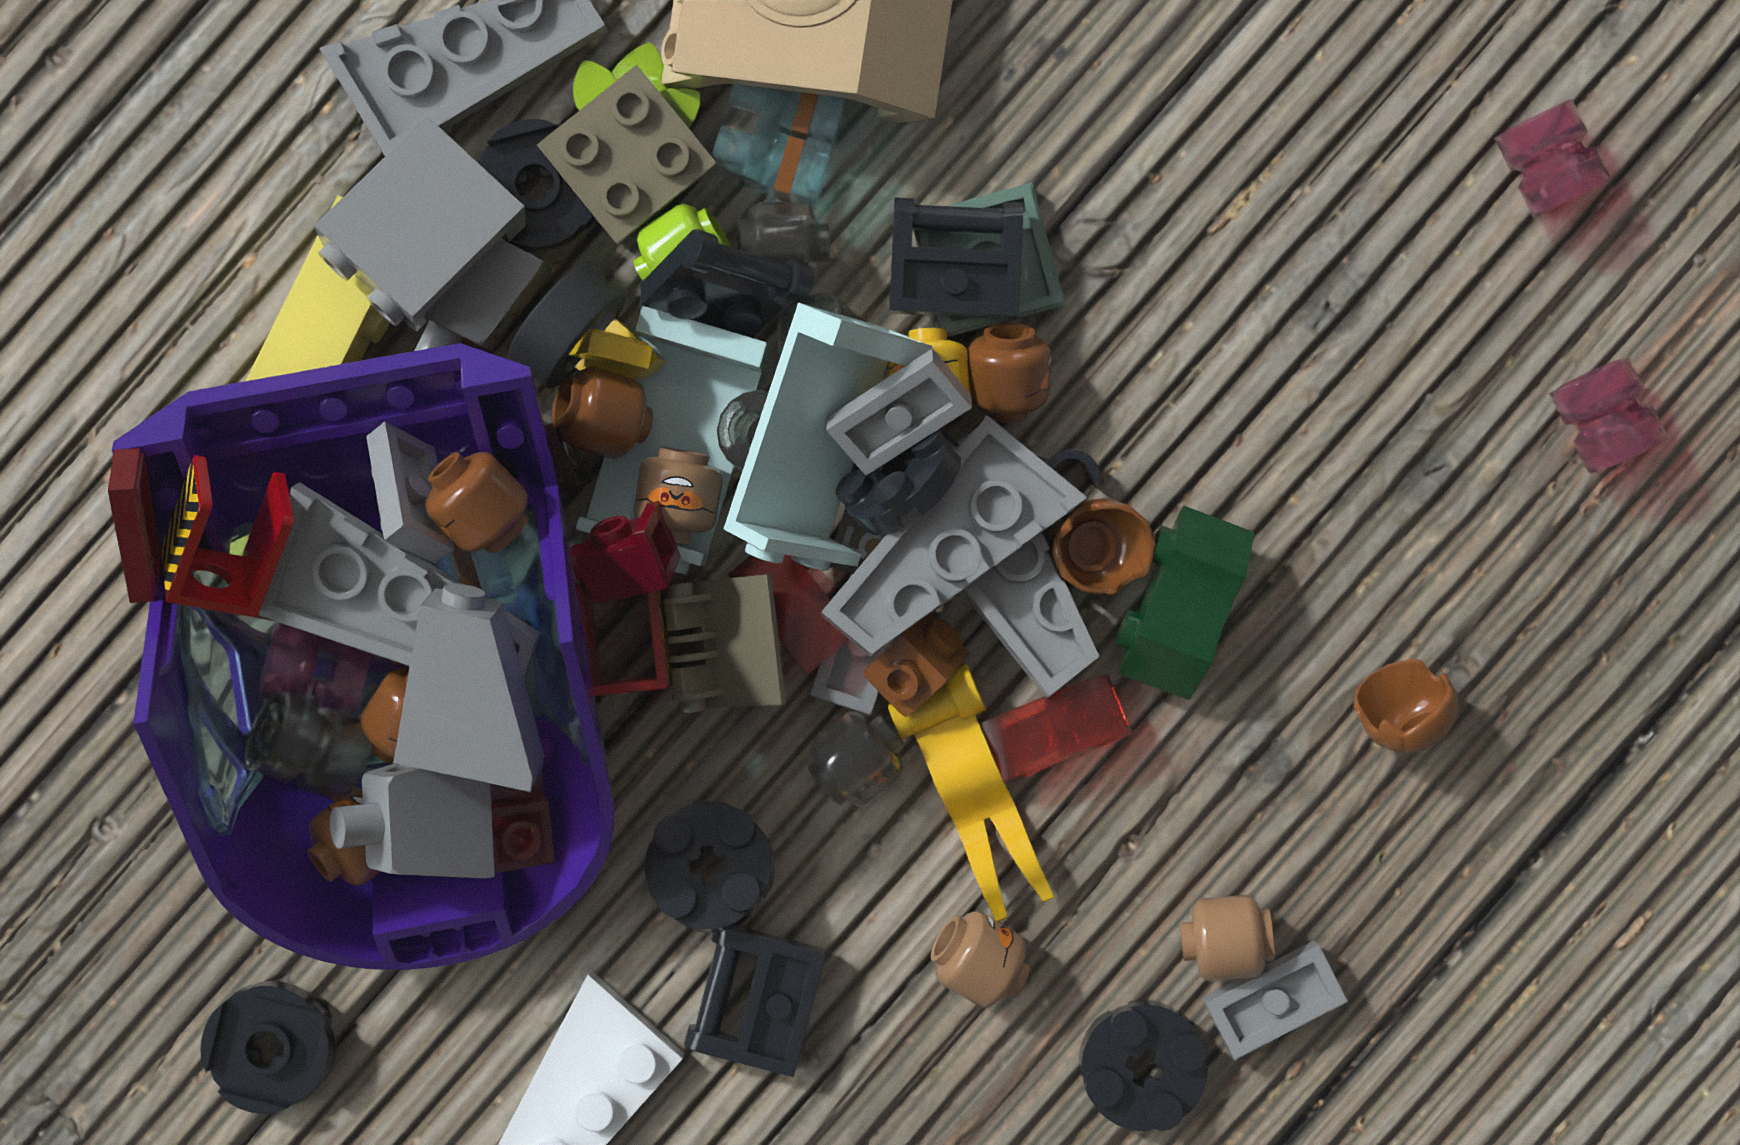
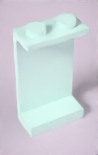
(687, 396)
(794, 464)

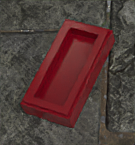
(135, 524)

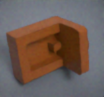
(917, 664)

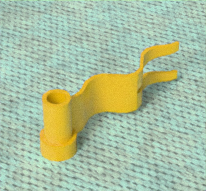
(971, 783)

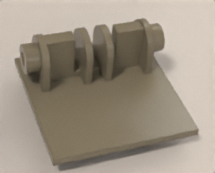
(627, 154)
(725, 643)

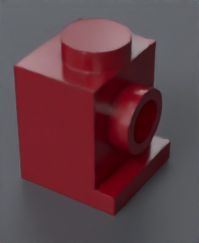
(626, 556)

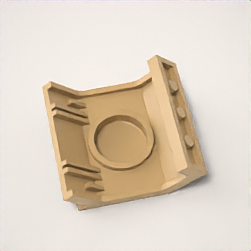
(838, 48)

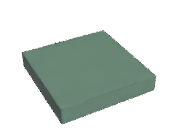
(1038, 280)

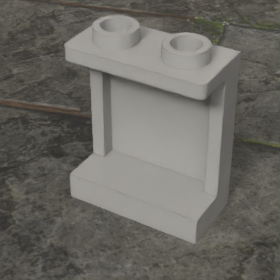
(417, 224)

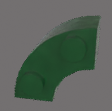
(1185, 602)

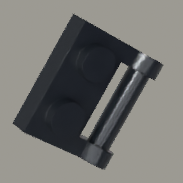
(956, 279)
(724, 285)
(776, 1003)

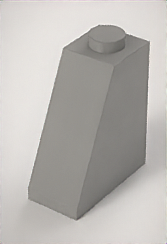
(467, 694)

